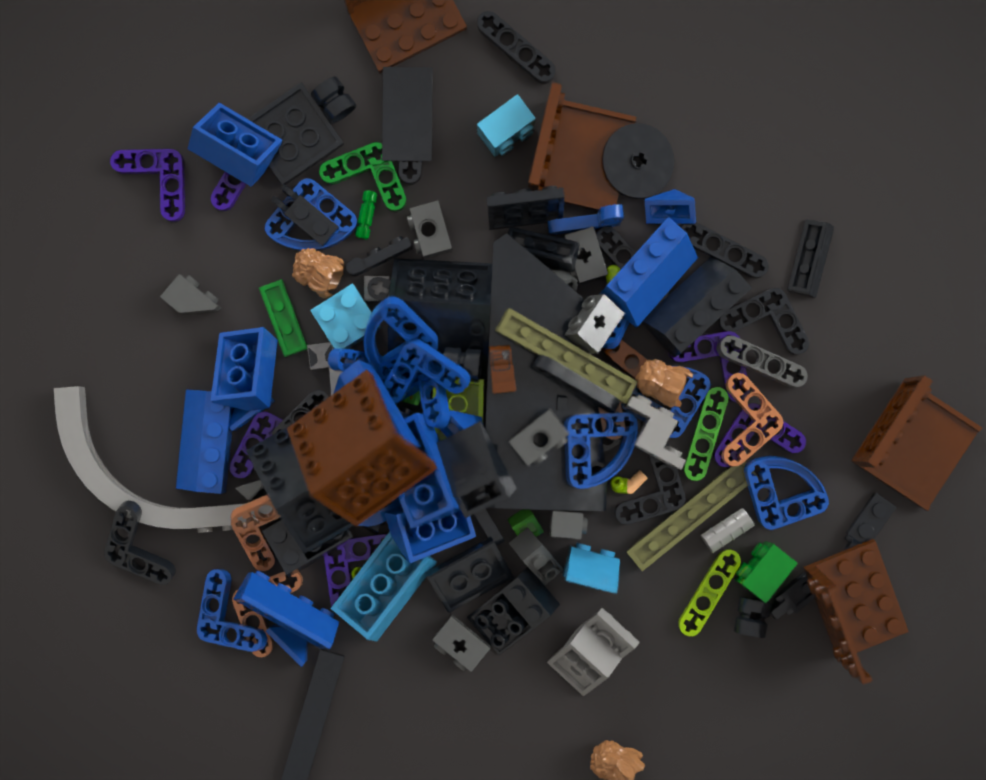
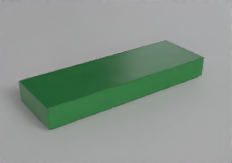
(283, 318)

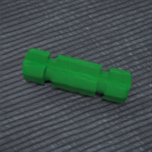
(366, 214)

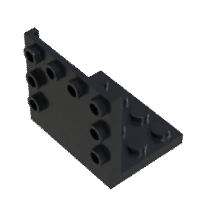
(449, 299)
(285, 484)

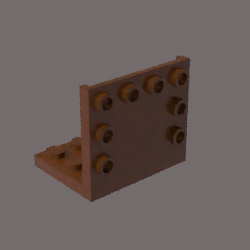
(403, 27)
(572, 151)
(916, 442)
(354, 452)
(855, 603)

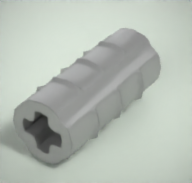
(727, 530)

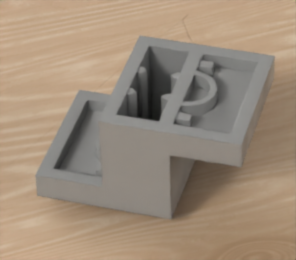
(655, 431)
(593, 652)

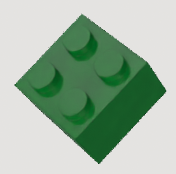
(765, 570)

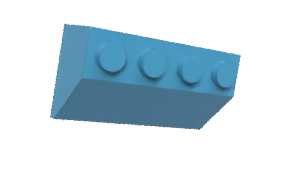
(381, 589)

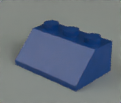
(234, 144)
(244, 369)
(430, 537)

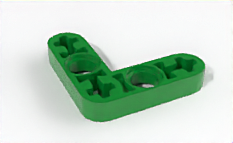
(375, 166)

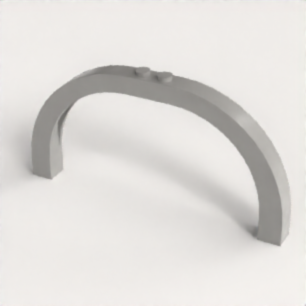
(81, 453)

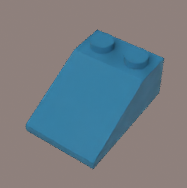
(592, 568)

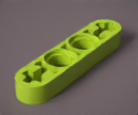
(712, 594)

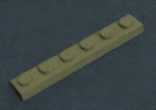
(543, 342)
(688, 516)

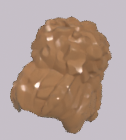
(318, 271)
(662, 381)
(615, 762)

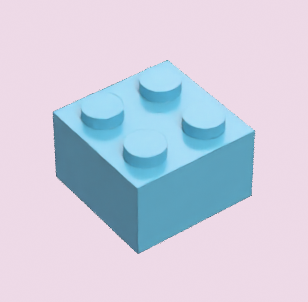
(506, 126)
(343, 317)

